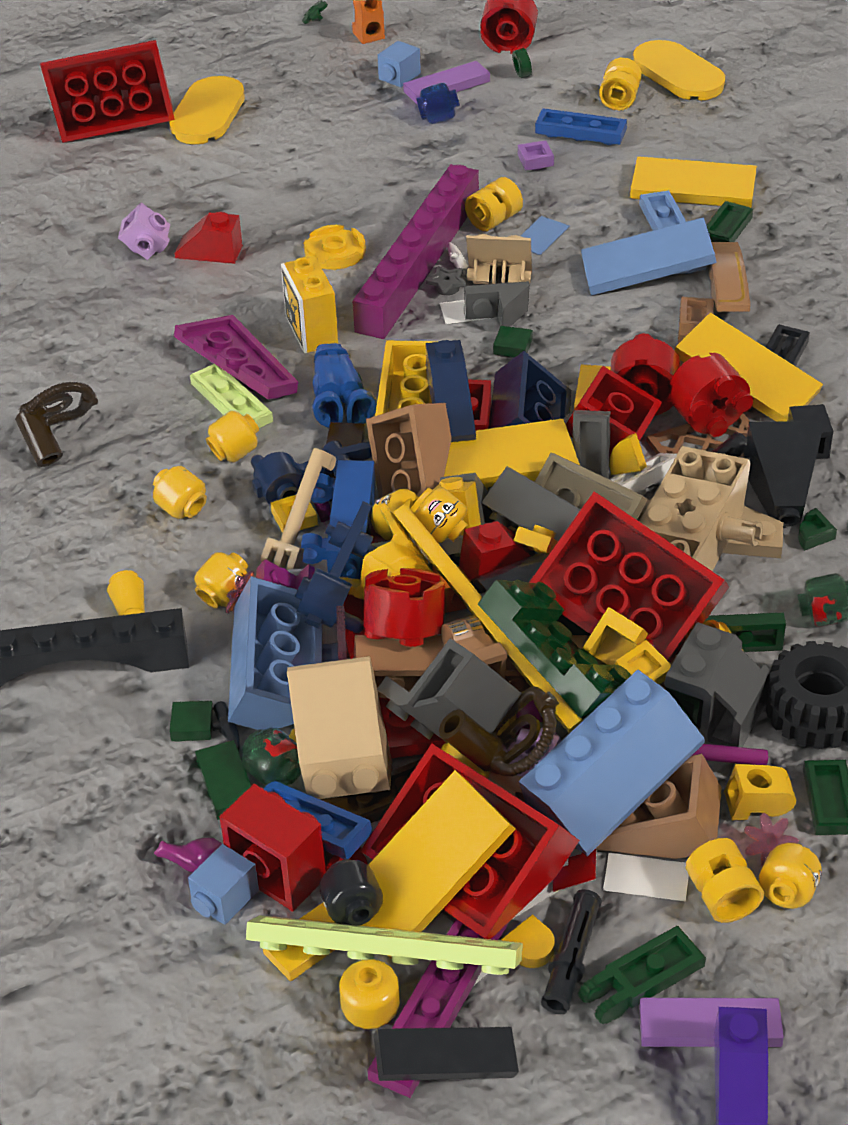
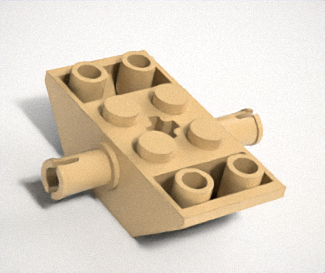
(702, 505)

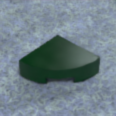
(815, 530)

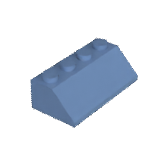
(264, 643)
(612, 761)

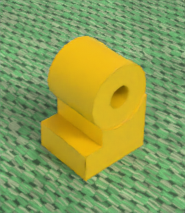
(759, 791)

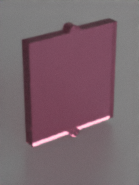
(341, 633)

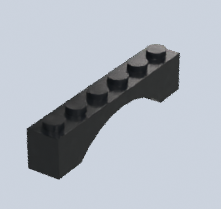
(142, 640)

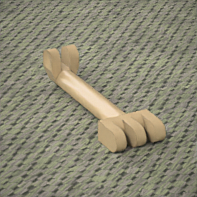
(285, 547)

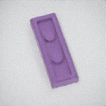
(456, 78)
(693, 1020)

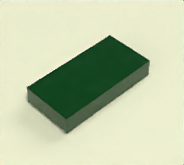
(729, 222)
(222, 774)
(827, 795)

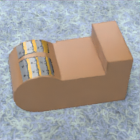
(471, 635)

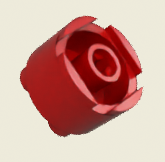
(508, 24)
(647, 365)
(710, 394)
(403, 605)

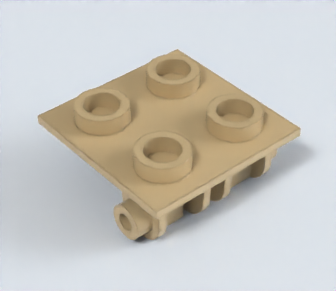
(498, 255)

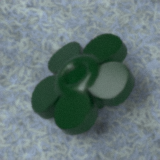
(314, 12)

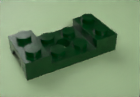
(529, 619)

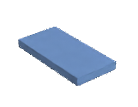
(648, 256)

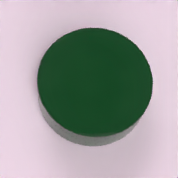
(522, 63)

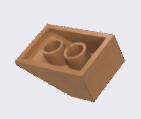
(410, 447)
(674, 817)

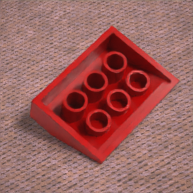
(108, 91)
(626, 566)
(514, 871)

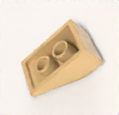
(339, 728)

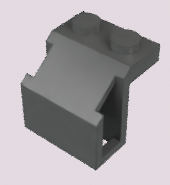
(723, 677)
(451, 683)

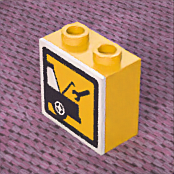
(309, 303)

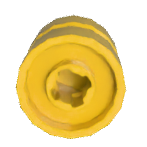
(620, 84)
(494, 204)
(724, 880)

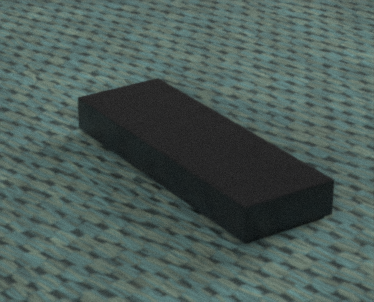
(445, 1053)

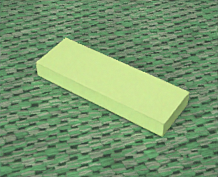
(229, 394)

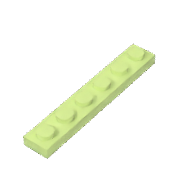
(404, 946)

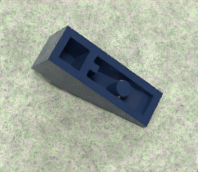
(450, 385)

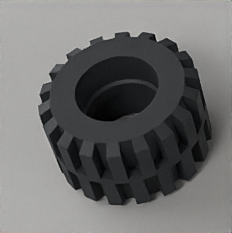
(810, 694)

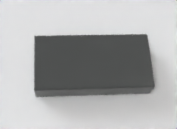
(592, 440)

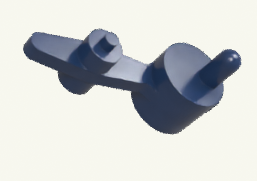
(280, 476)
(326, 590)

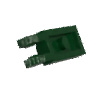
(643, 973)

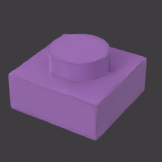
(535, 155)

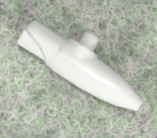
(457, 258)

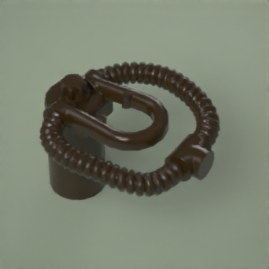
(35, 423)
(489, 749)

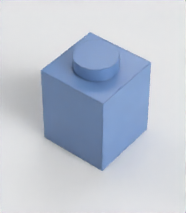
(399, 63)
(223, 884)

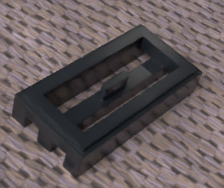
(792, 334)

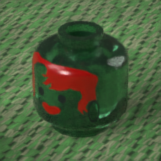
(825, 599)
(271, 757)

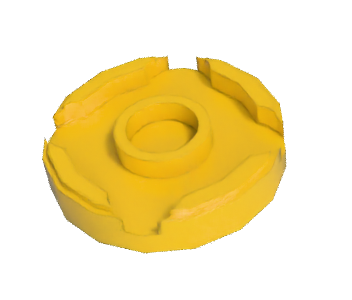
(335, 246)

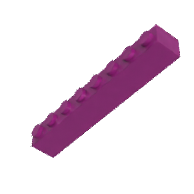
(414, 253)

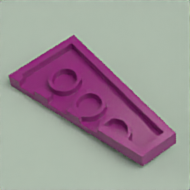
(238, 353)

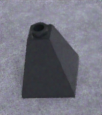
(782, 465)

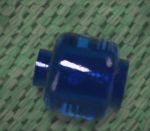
(437, 103)

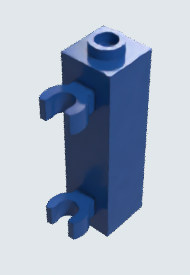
(351, 487)

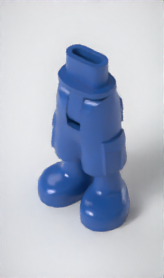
(336, 382)

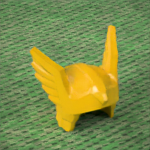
(392, 556)

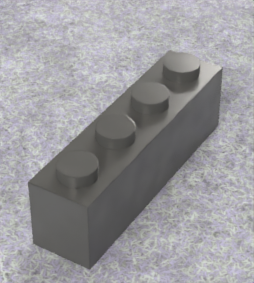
(523, 503)

